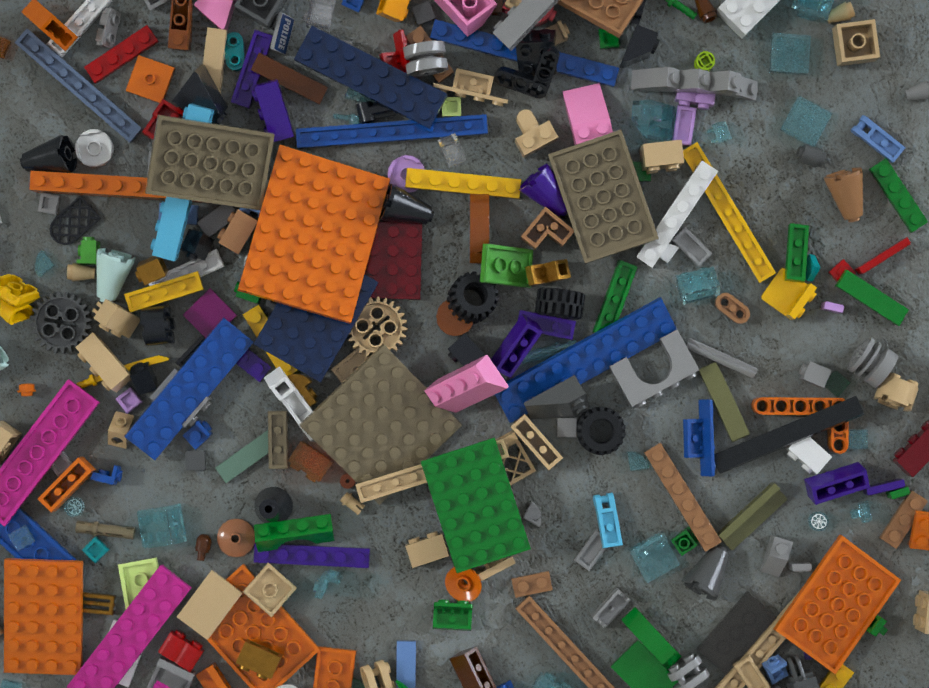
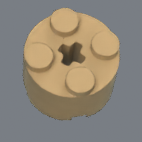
(897, 392)

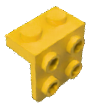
(788, 296)

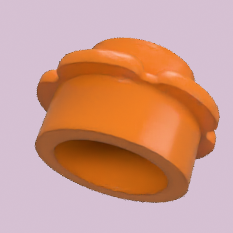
(26, 389)

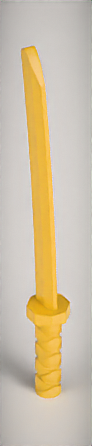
(93, 380)

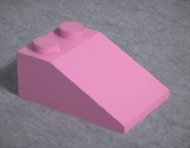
(587, 113)

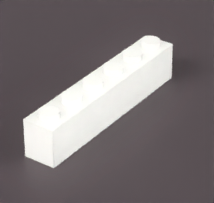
(678, 213)

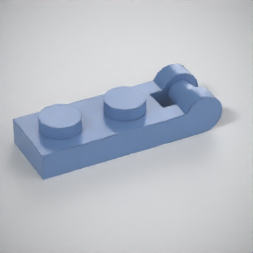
(878, 139)

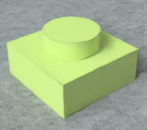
(451, 107)

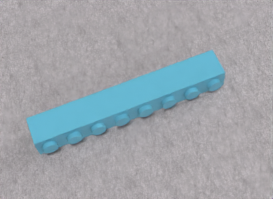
(175, 210)

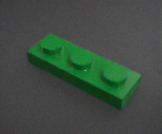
(796, 252)

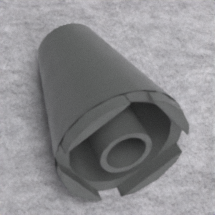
(708, 573)

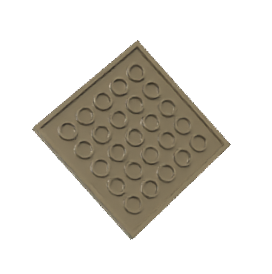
(379, 420)

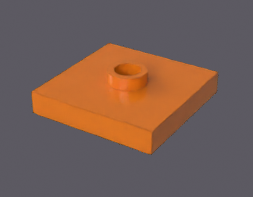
(150, 79)

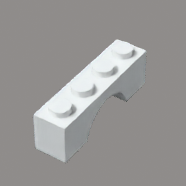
(288, 395)

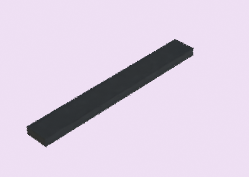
(788, 434)

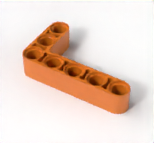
(809, 408)

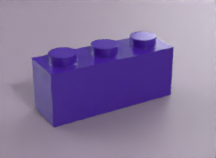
(273, 110)
(516, 345)
(837, 483)

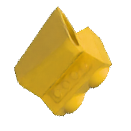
(15, 299)

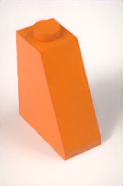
(49, 24)

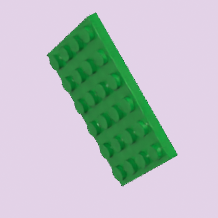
(475, 505)

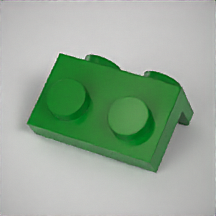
(452, 615)

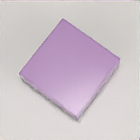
(832, 307)
(129, 400)

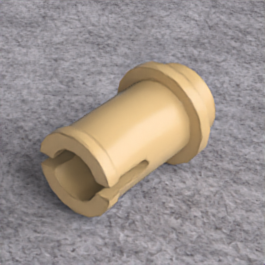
(351, 503)

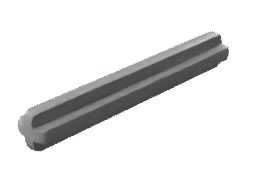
(721, 358)

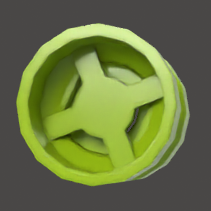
(701, 62)

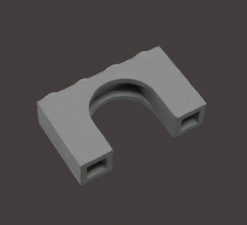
(681, 366)

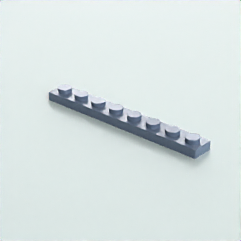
(78, 85)

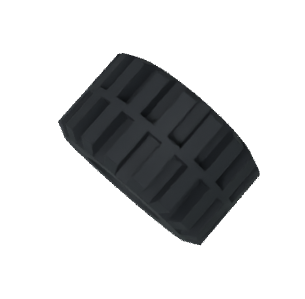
(560, 303)
(462, 307)
(613, 442)

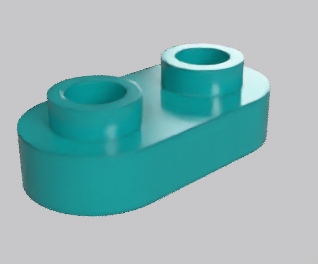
(236, 50)

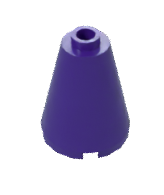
(544, 190)

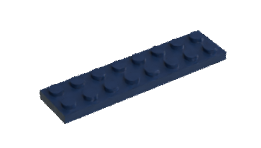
(370, 77)

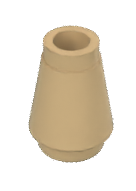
(841, 13)
(80, 272)

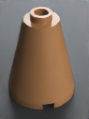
(847, 192)

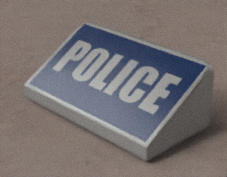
(282, 34)

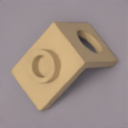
(118, 428)

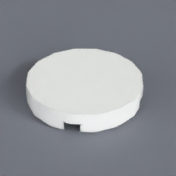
(94, 148)

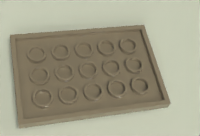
(209, 162)
(603, 196)

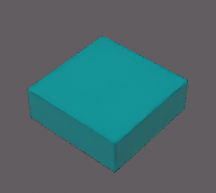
(95, 549)

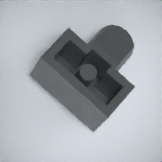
(803, 678)

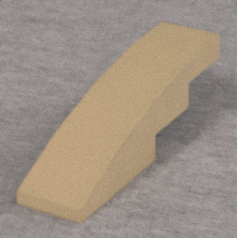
(215, 54)

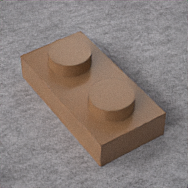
(531, 584)

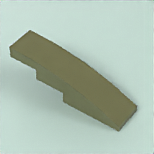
(724, 402)

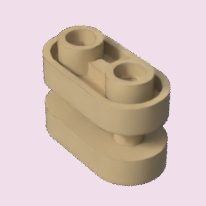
(381, 670)

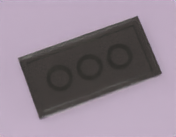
(736, 632)

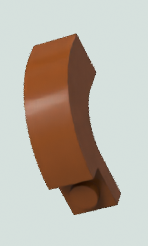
(478, 225)

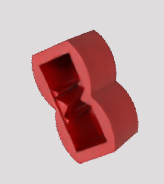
(181, 650)

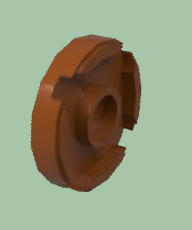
(449, 323)

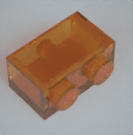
(310, 461)

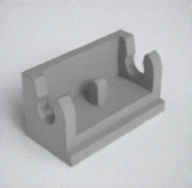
(610, 607)

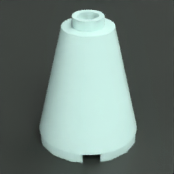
(112, 272)

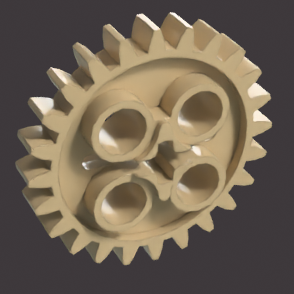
(390, 340)

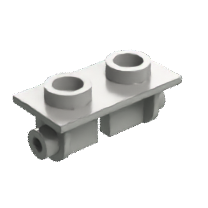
(110, 19)

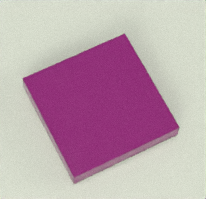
(208, 312)

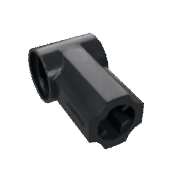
(370, 111)

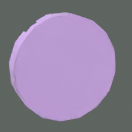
(398, 169)

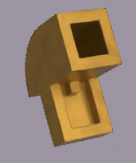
(548, 272)
(301, 383)

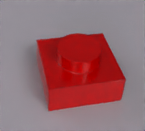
(839, 268)

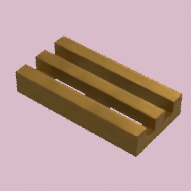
(111, 604)

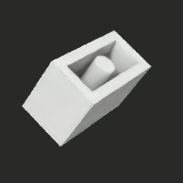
(809, 454)

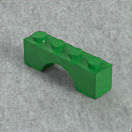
(273, 534)

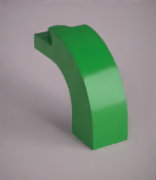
(651, 638)

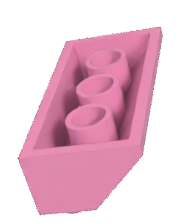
(466, 385)

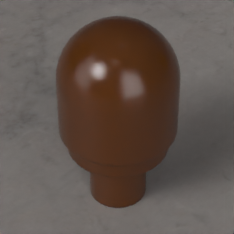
(203, 545)

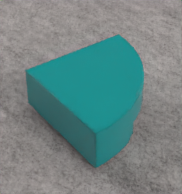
(812, 267)

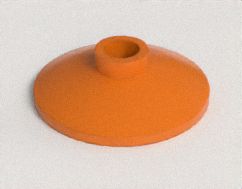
(459, 589)

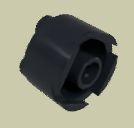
(157, 325)

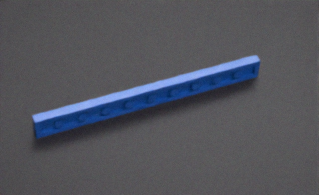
(491, 45)
(390, 131)

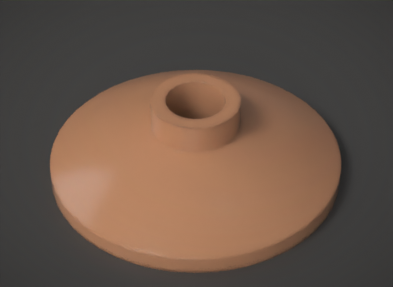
(243, 531)

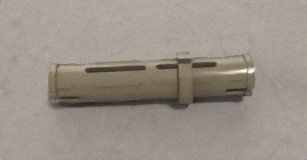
(105, 530)

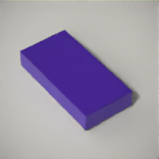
(884, 486)

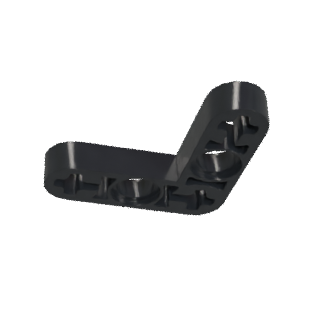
(537, 80)

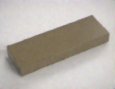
(278, 439)

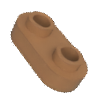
(733, 305)

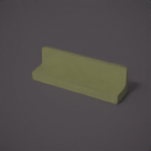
(752, 516)

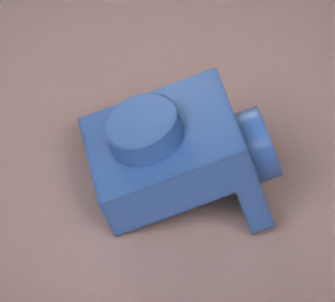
(775, 669)

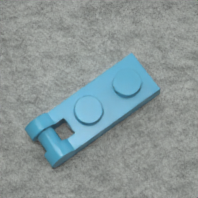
(608, 521)

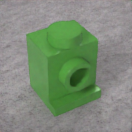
(88, 251)

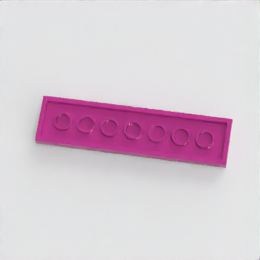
(42, 446)
(132, 631)

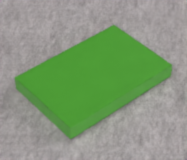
(505, 265)

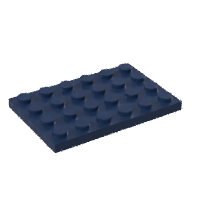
(309, 339)

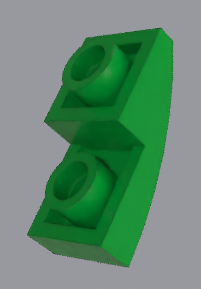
(685, 541)

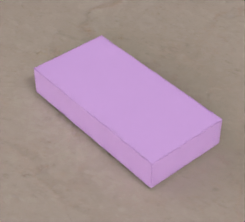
(684, 124)

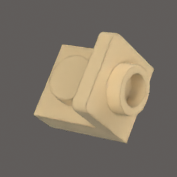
(561, 32)

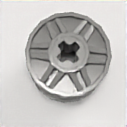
(875, 364)

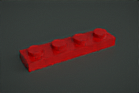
(121, 54)

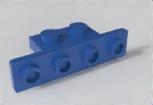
(700, 438)

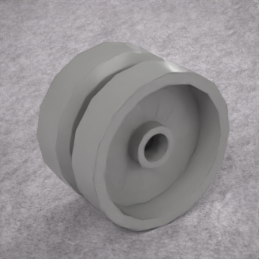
(425, 58)

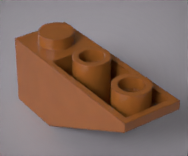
(180, 25)

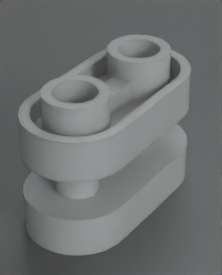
(690, 663)

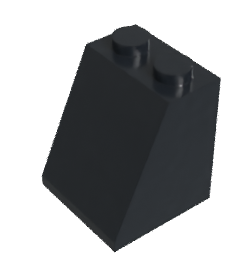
(203, 92)

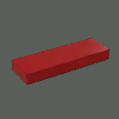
(883, 256)

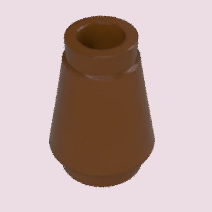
(706, 11)

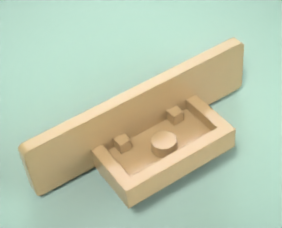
(472, 84)

